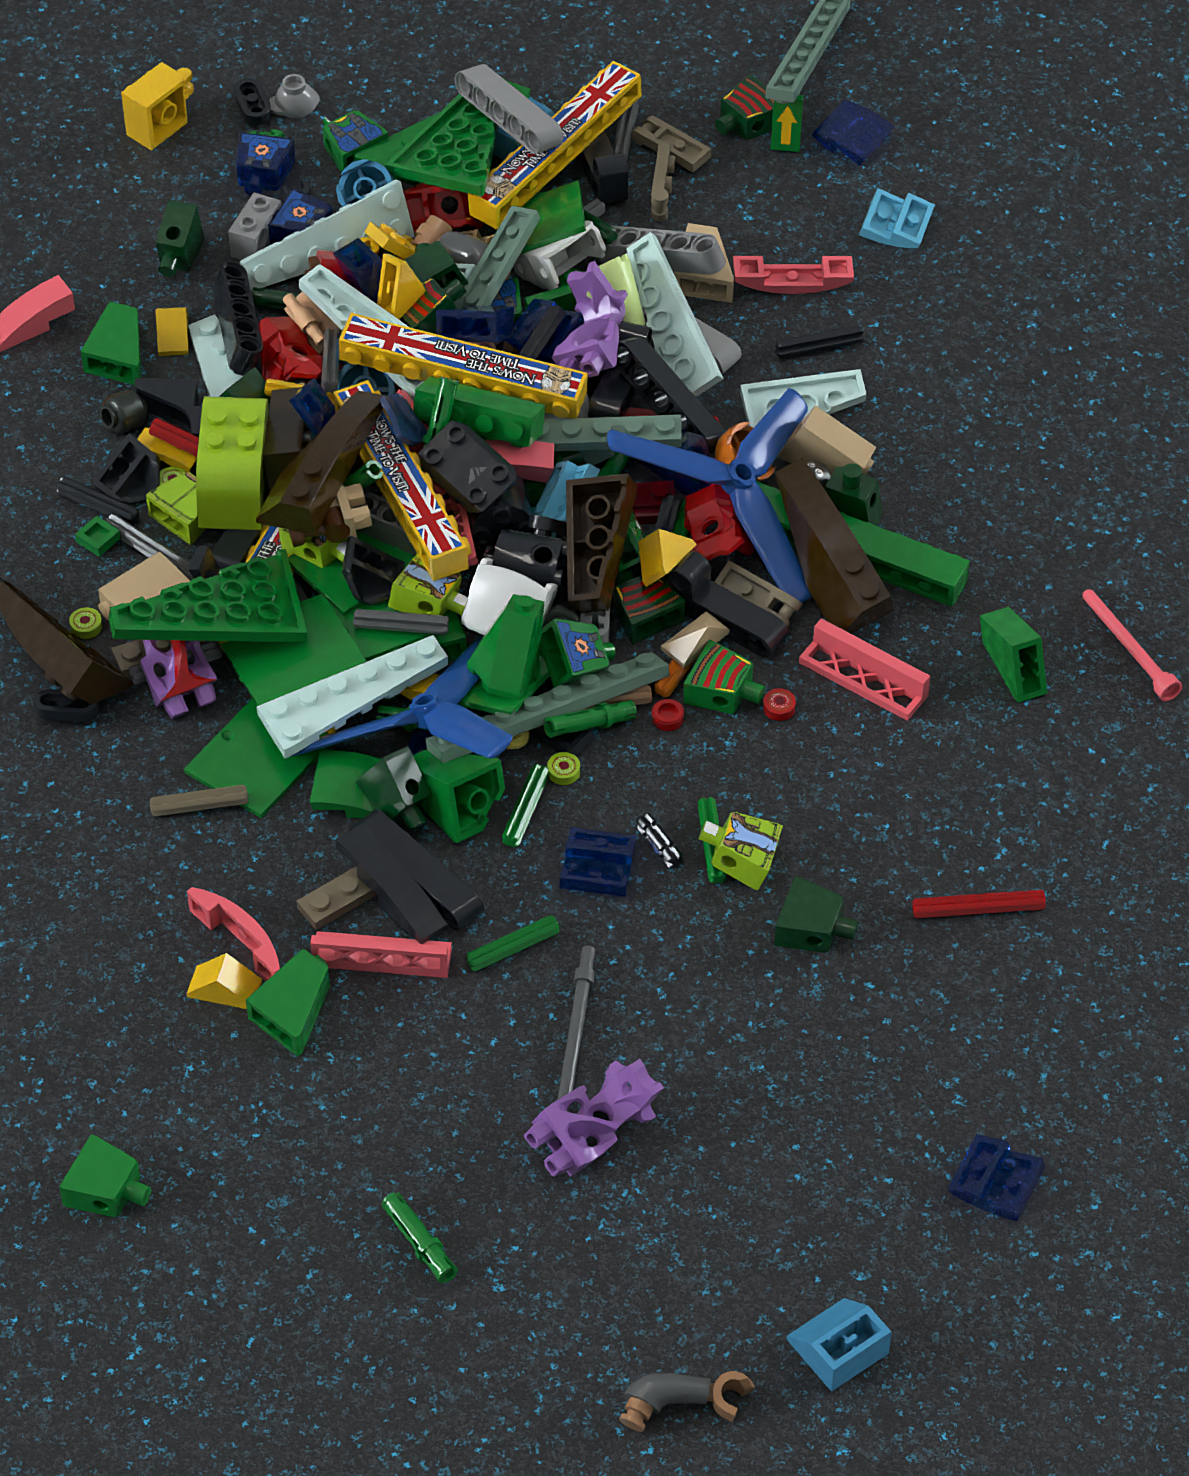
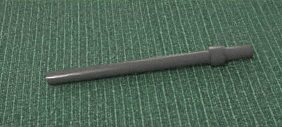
(583, 980)

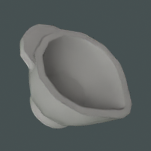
(294, 98)

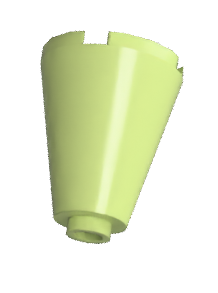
(621, 277)

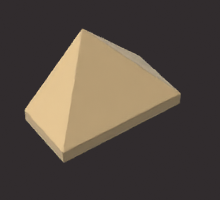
(692, 639)

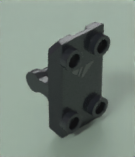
(467, 467)

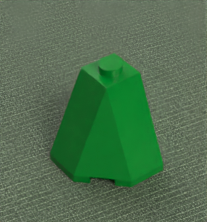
(510, 648)
(460, 792)

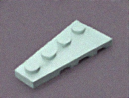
(211, 355)
(827, 391)

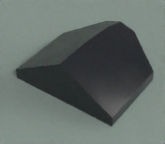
(129, 472)
(369, 571)

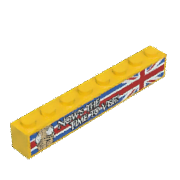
(581, 123)
(426, 354)
(412, 496)

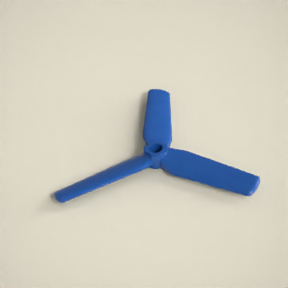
(739, 481)
(438, 713)

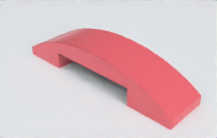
(793, 278)
(215, 909)

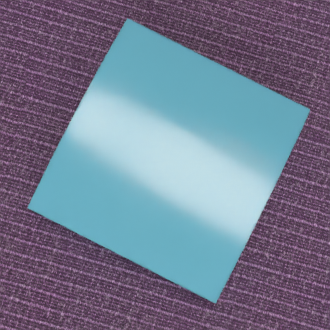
(896, 220)
(553, 499)

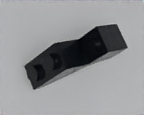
(172, 400)

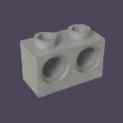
(250, 228)

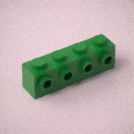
(486, 413)

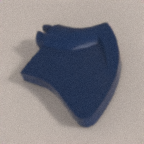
(405, 423)

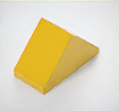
(398, 286)
(172, 331)
(661, 553)
(223, 982)

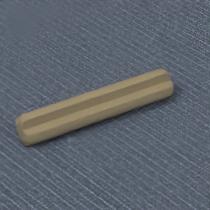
(198, 800)

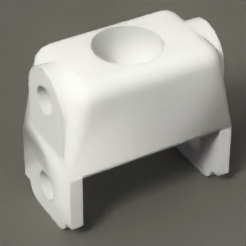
(548, 262)
(493, 589)

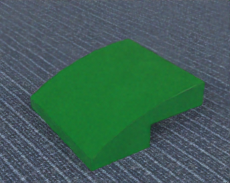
(336, 782)

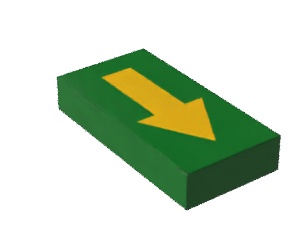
(787, 125)

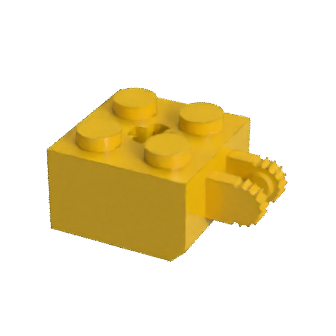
(156, 104)

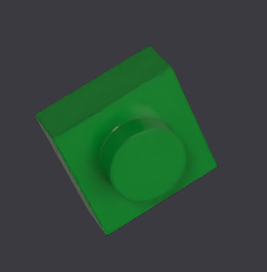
(97, 536)

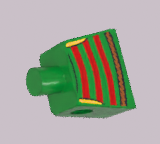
(721, 680)

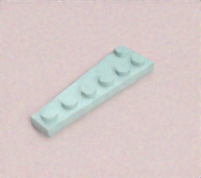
(290, 256)
(340, 299)
(672, 321)
(306, 713)

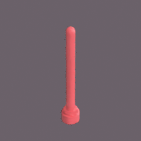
(1165, 684)

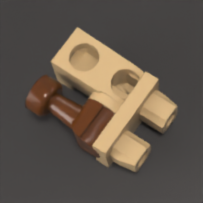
(340, 519)

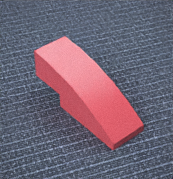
(33, 311)
(529, 462)

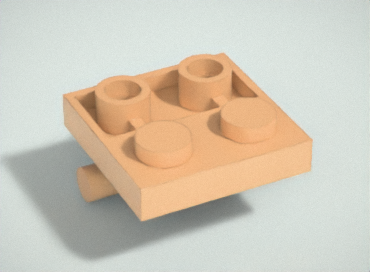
(309, 318)

